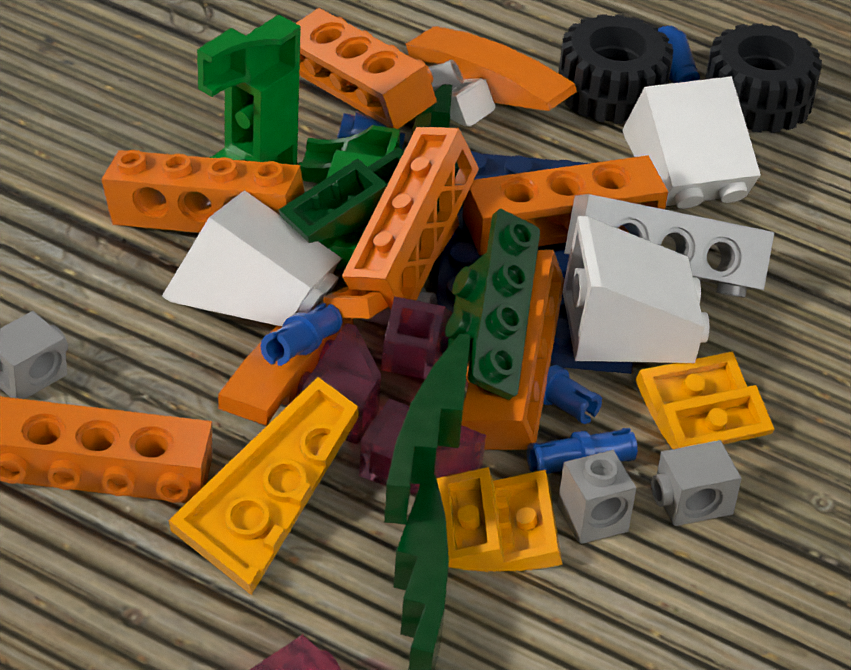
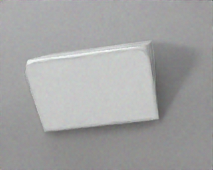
(471, 102)

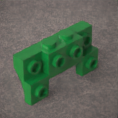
(259, 89)
(328, 156)

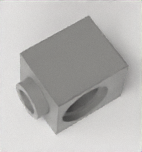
(31, 356)
(696, 483)
(596, 496)

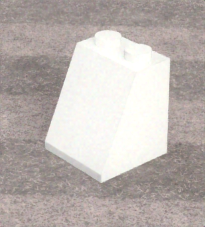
(695, 140)
(253, 266)
(630, 299)

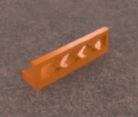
(409, 211)

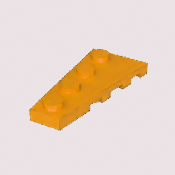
(261, 492)

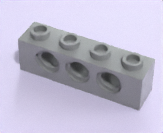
(742, 248)

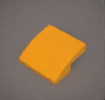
(703, 402)
(500, 522)

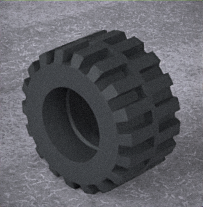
(612, 64)
(771, 73)

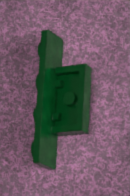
(495, 304)

